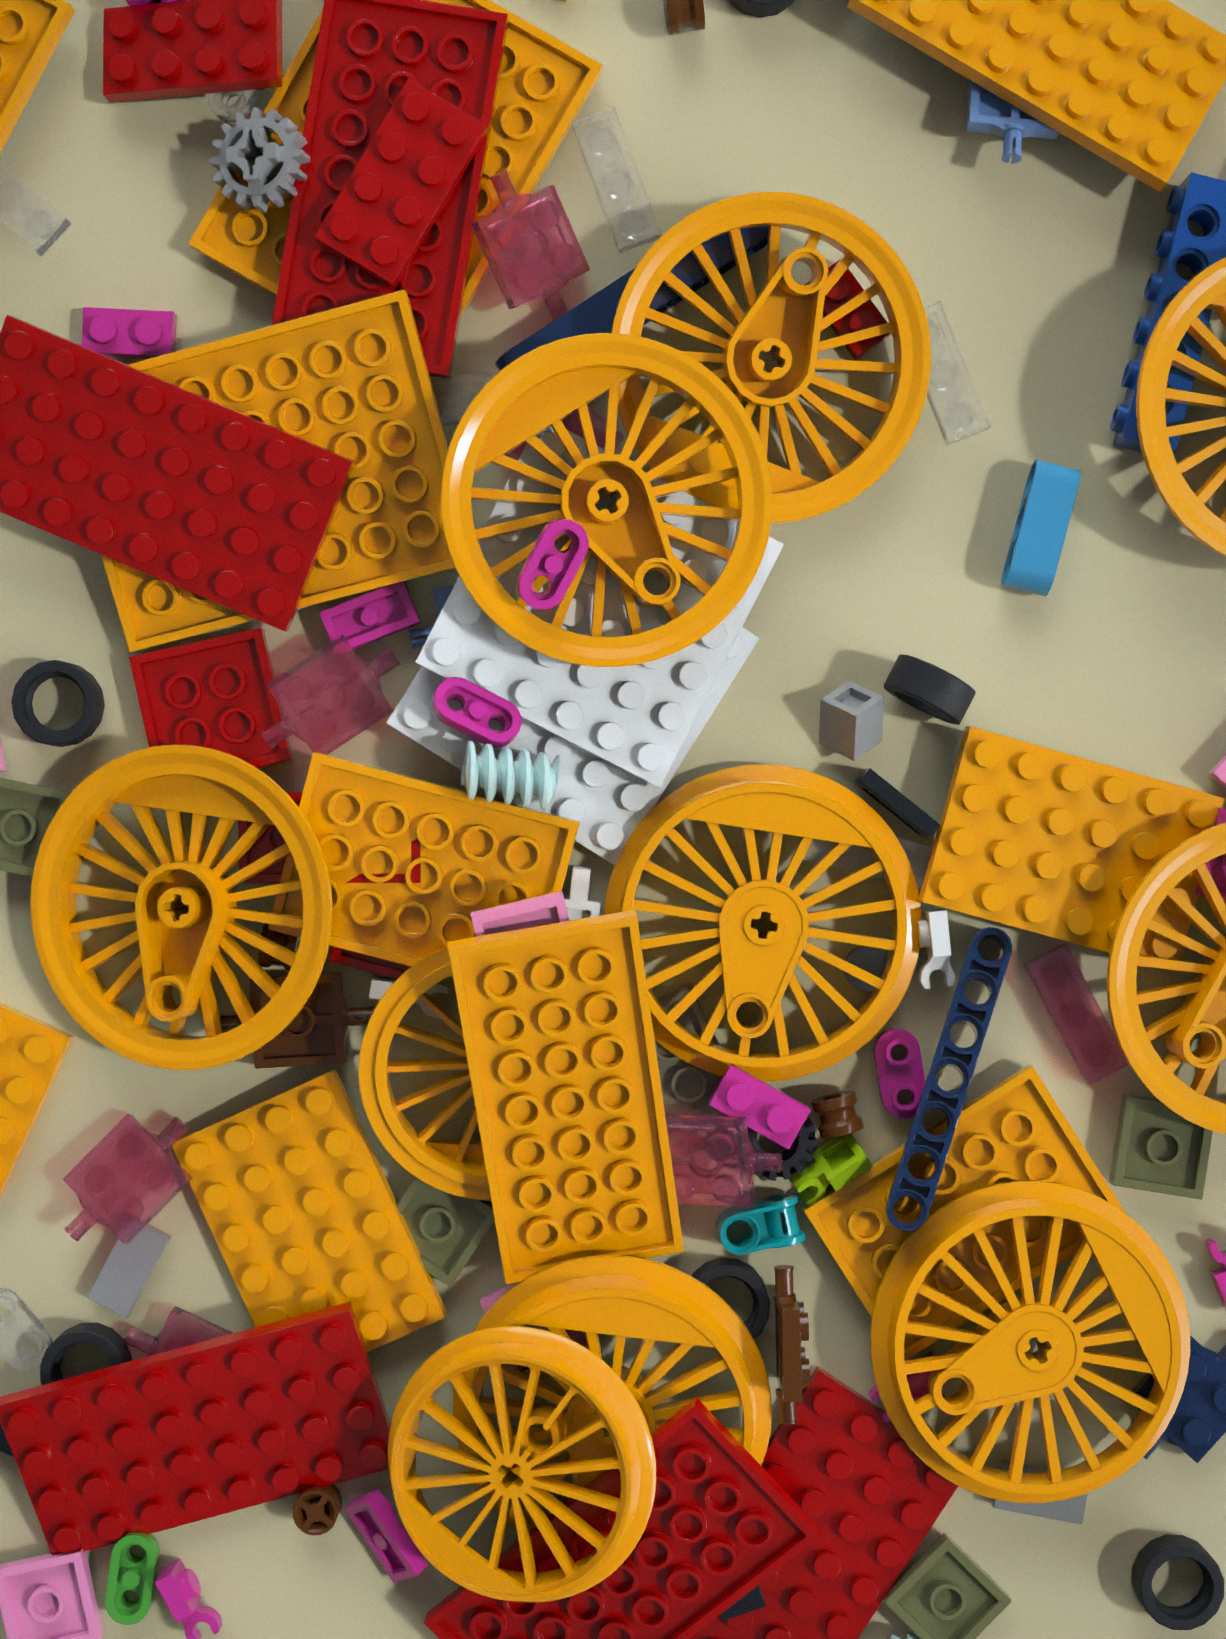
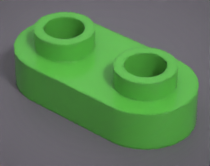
(134, 1574)

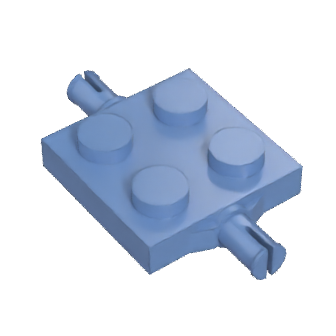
(995, 116)

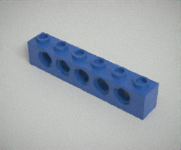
(1199, 200)

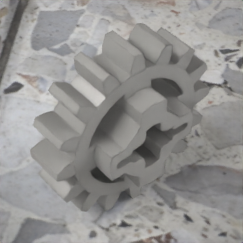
(259, 159)

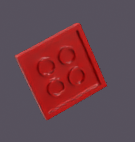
(212, 696)

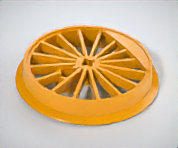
(443, 1164)
(618, 1414)

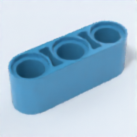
(1041, 527)

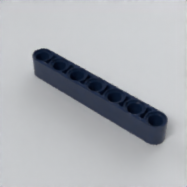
(599, 310)
(964, 1060)

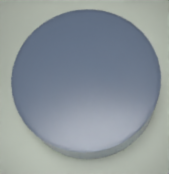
(868, 959)

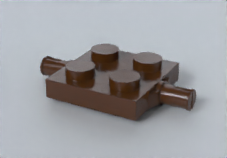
(316, 1032)
(790, 1330)

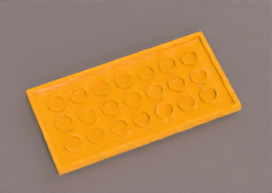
(1101, 72)
(567, 1092)

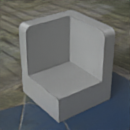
(851, 720)

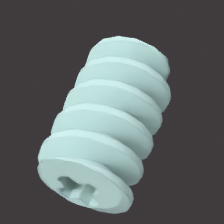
(508, 775)

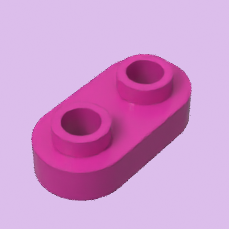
(555, 565)
(477, 709)
(898, 1074)

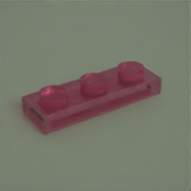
(1076, 1014)

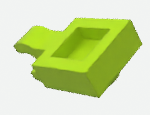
(836, 1163)

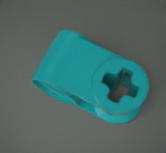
(764, 1225)

